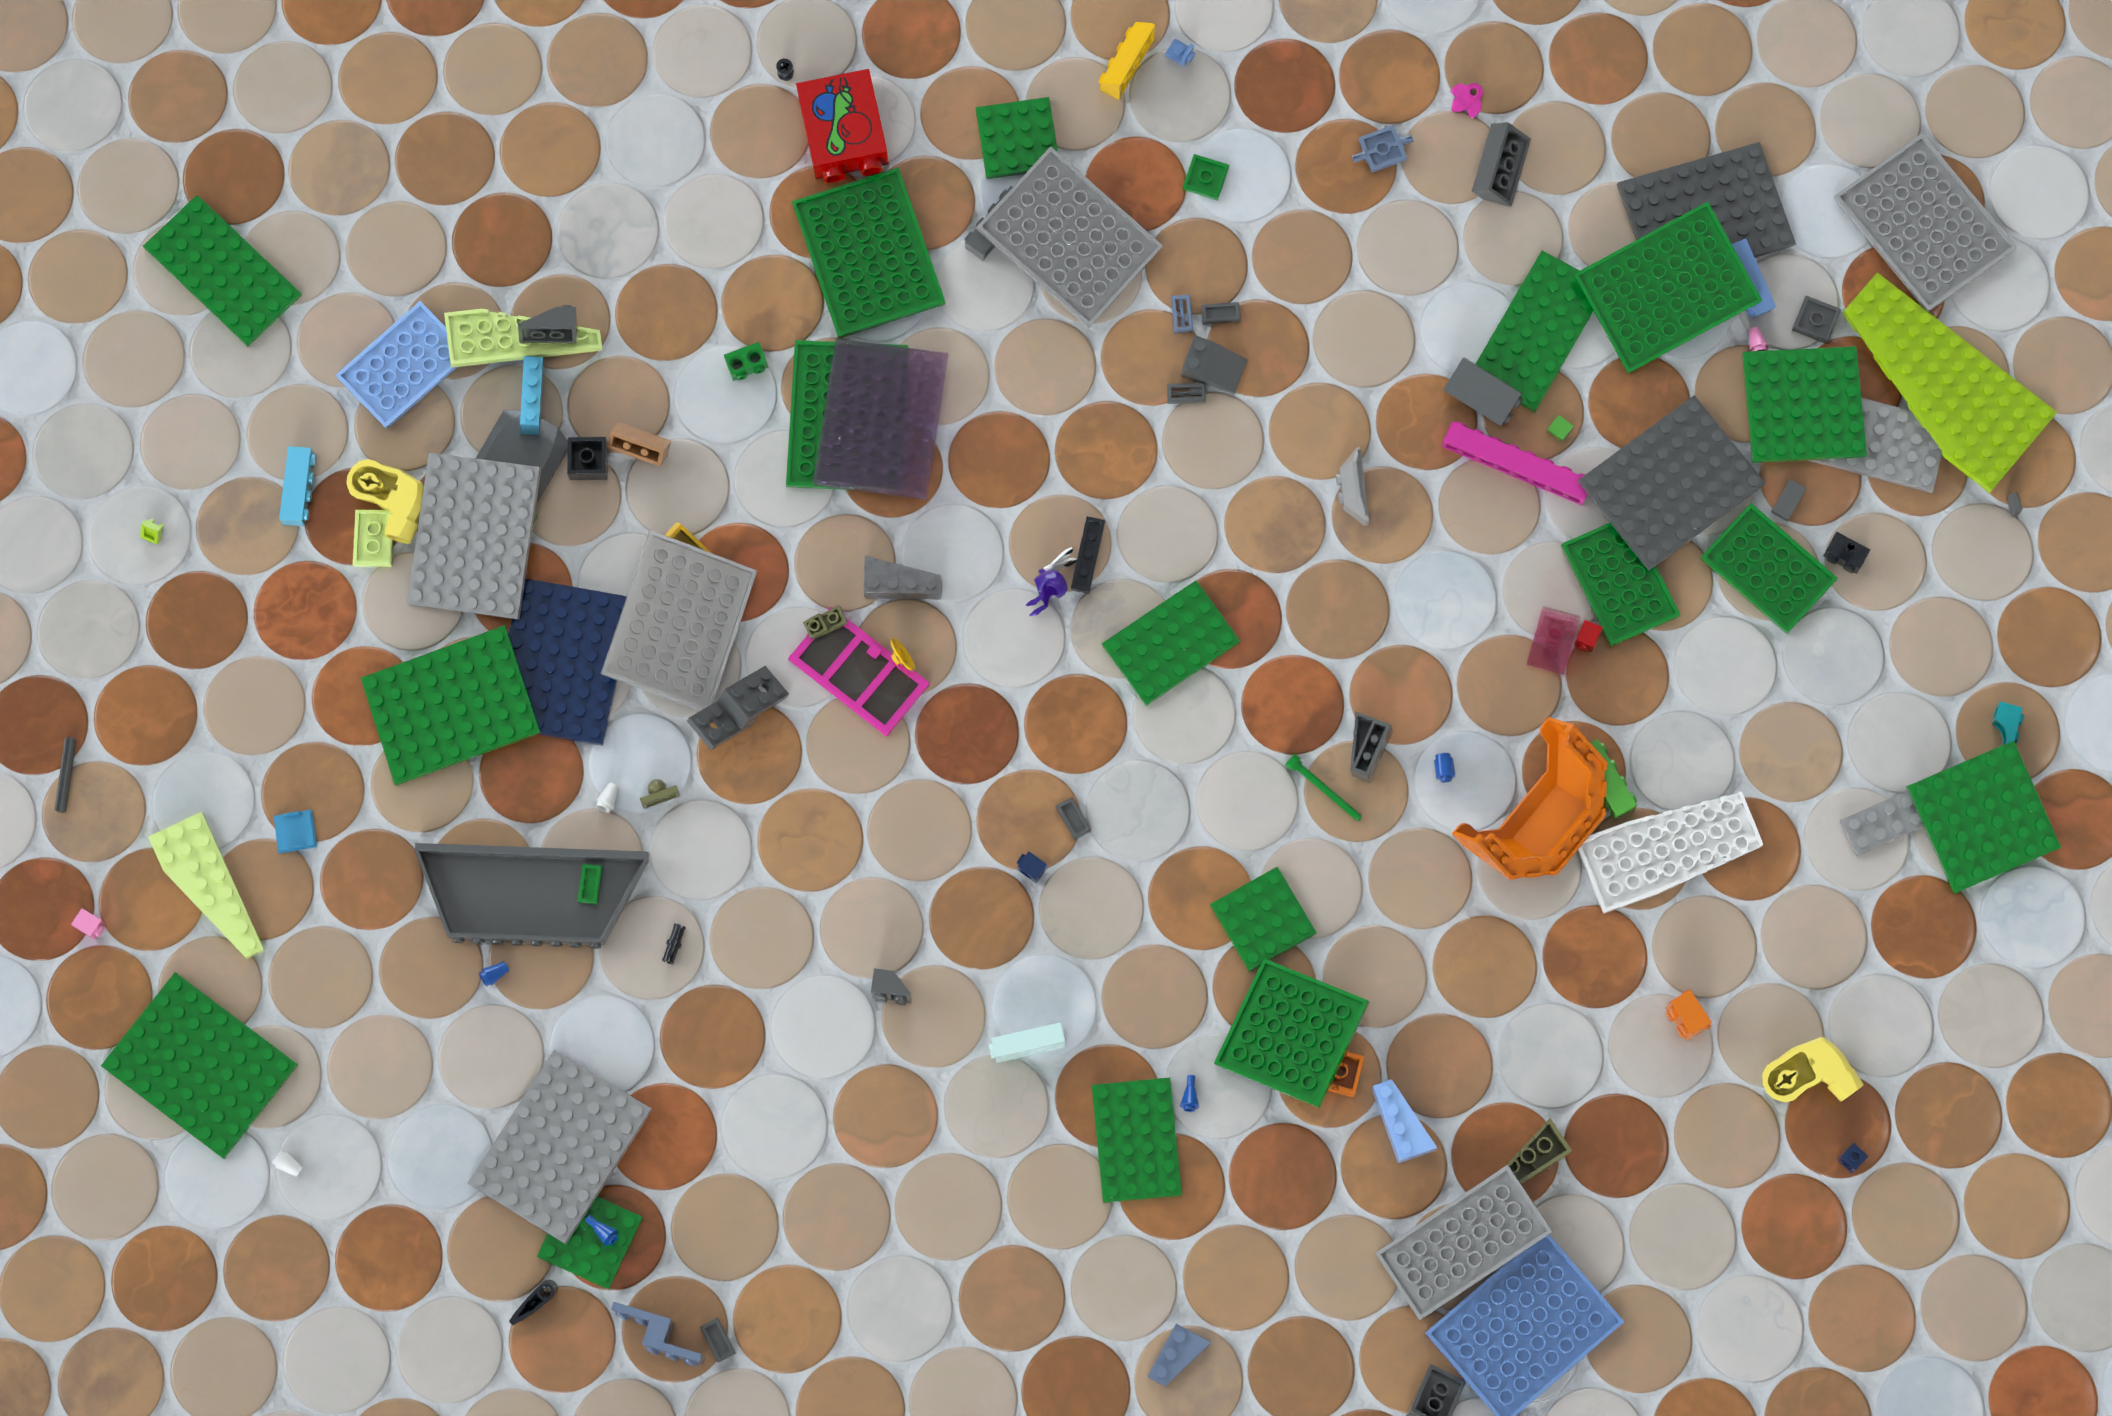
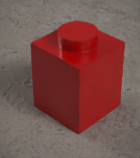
(1588, 636)

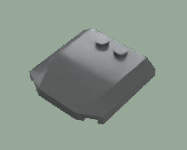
(510, 446)

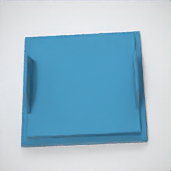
(295, 831)

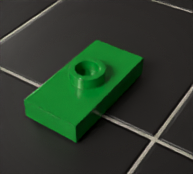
(590, 884)

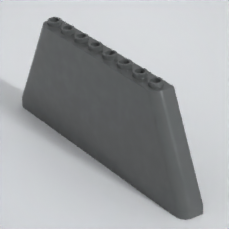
(527, 892)

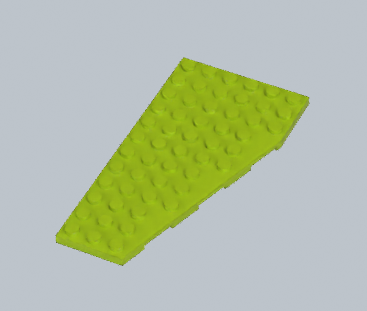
(1954, 391)

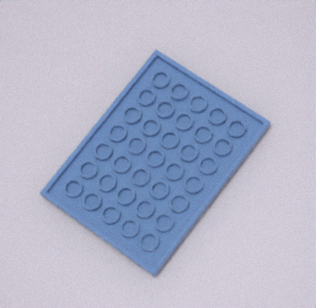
(1524, 1328)

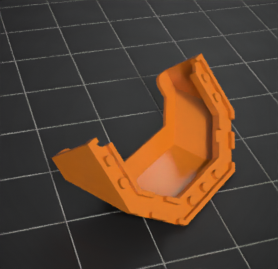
(1553, 815)

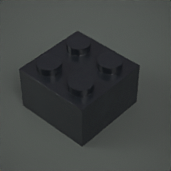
(587, 458)

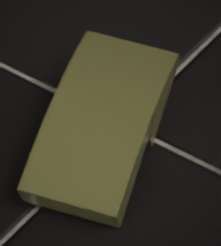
(825, 623)

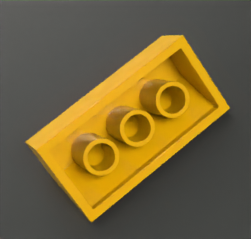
(1127, 60)

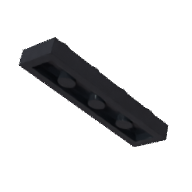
(1087, 555)

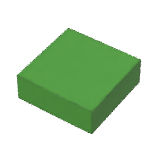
(1560, 428)

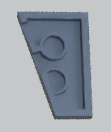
(1176, 1354)

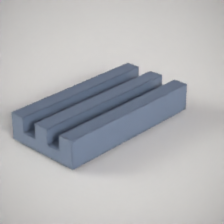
(1183, 329)

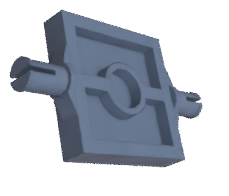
(1382, 148)

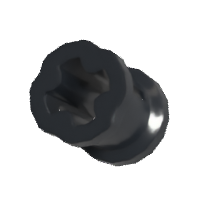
(782, 74)

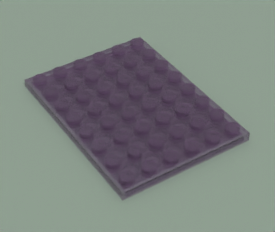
(881, 419)

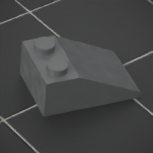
(552, 326)
(1213, 365)
(1436, 1394)

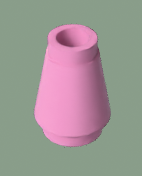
(1756, 340)

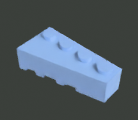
(1402, 1126)

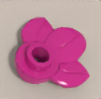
(1465, 101)

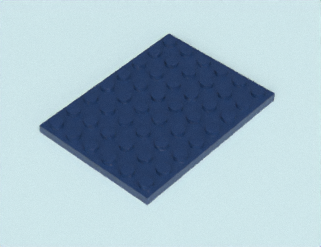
(561, 657)

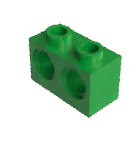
(744, 357)

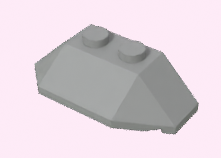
(1353, 488)

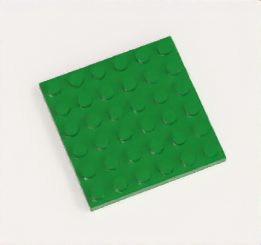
(1804, 404)
(1983, 817)
(1291, 1033)

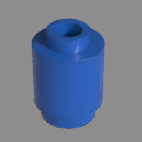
(1444, 767)

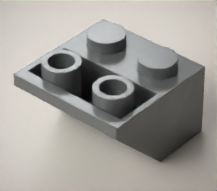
(888, 986)

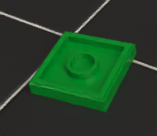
(1205, 177)

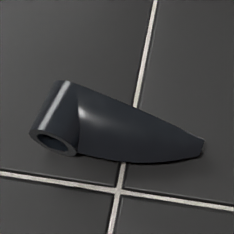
(534, 1301)

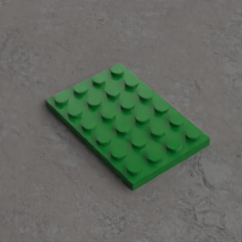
(1768, 568)
(1618, 585)
(1170, 643)
(1136, 1140)

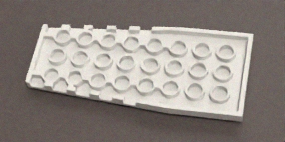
(1667, 849)

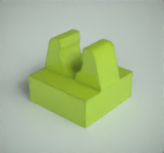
(151, 531)

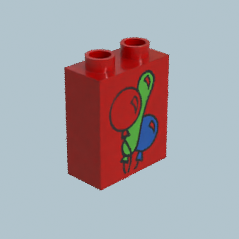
(842, 125)

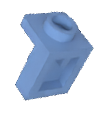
(1180, 52)

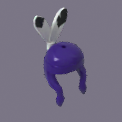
(1051, 581)

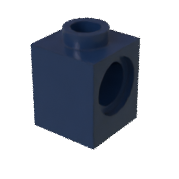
(1031, 866)
(1852, 1158)

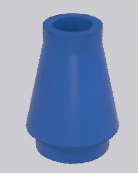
(493, 973)

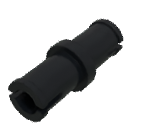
(673, 944)

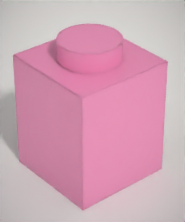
(88, 924)

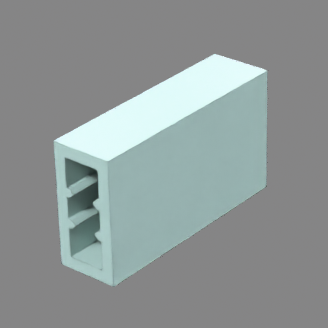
(1027, 1043)

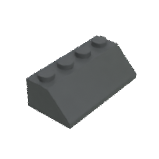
(1501, 164)

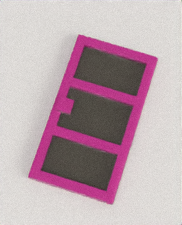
(860, 675)

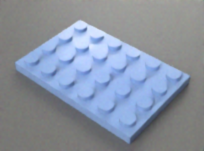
(400, 365)

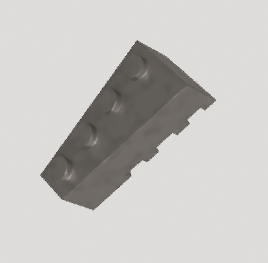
(898, 581)

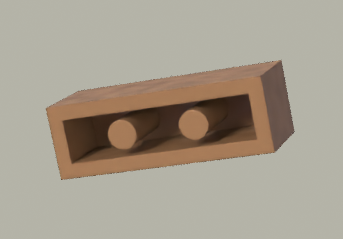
(639, 444)

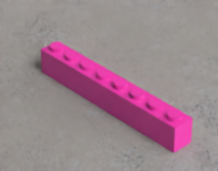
(1514, 462)

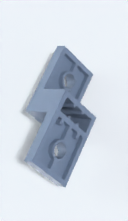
(657, 1334)

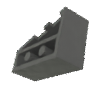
(1368, 745)

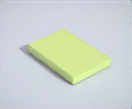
(370, 543)

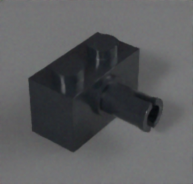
(1846, 553)

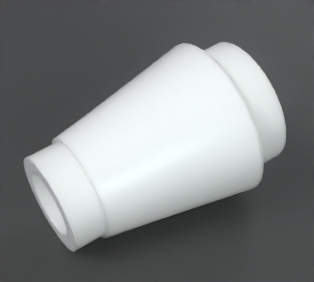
(607, 798)
(287, 1163)

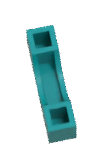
(2007, 719)

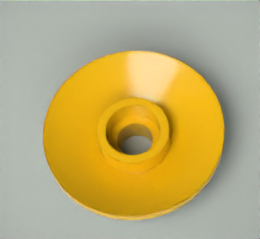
(901, 655)

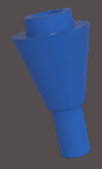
(1189, 1100)
(606, 1233)

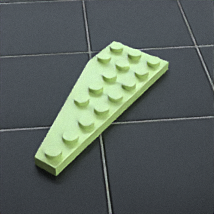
(493, 337)
(197, 867)

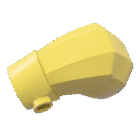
(392, 491)
(1806, 1067)

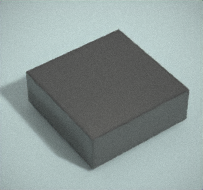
(2014, 504)

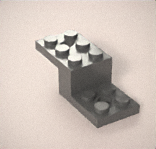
(738, 707)

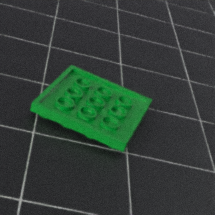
(1015, 135)
(1263, 919)
(586, 1253)

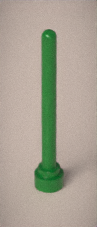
(1295, 764)

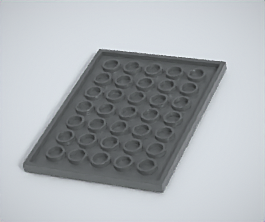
(1734, 185)
(1671, 482)

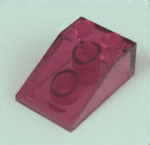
(1553, 640)

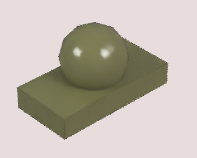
(658, 793)

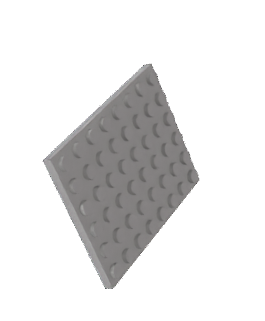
(1925, 223)
(1069, 237)
(474, 535)
(679, 621)
(560, 1146)

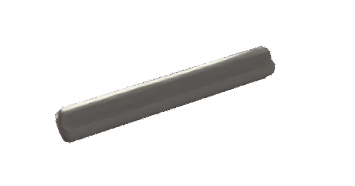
(65, 775)

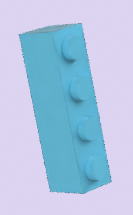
(531, 395)
(297, 486)

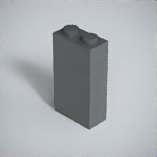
(1483, 392)

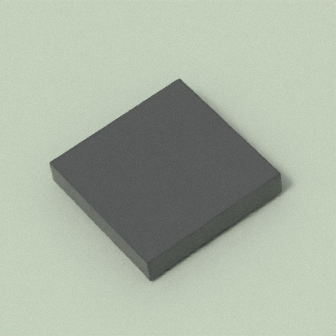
(1816, 319)

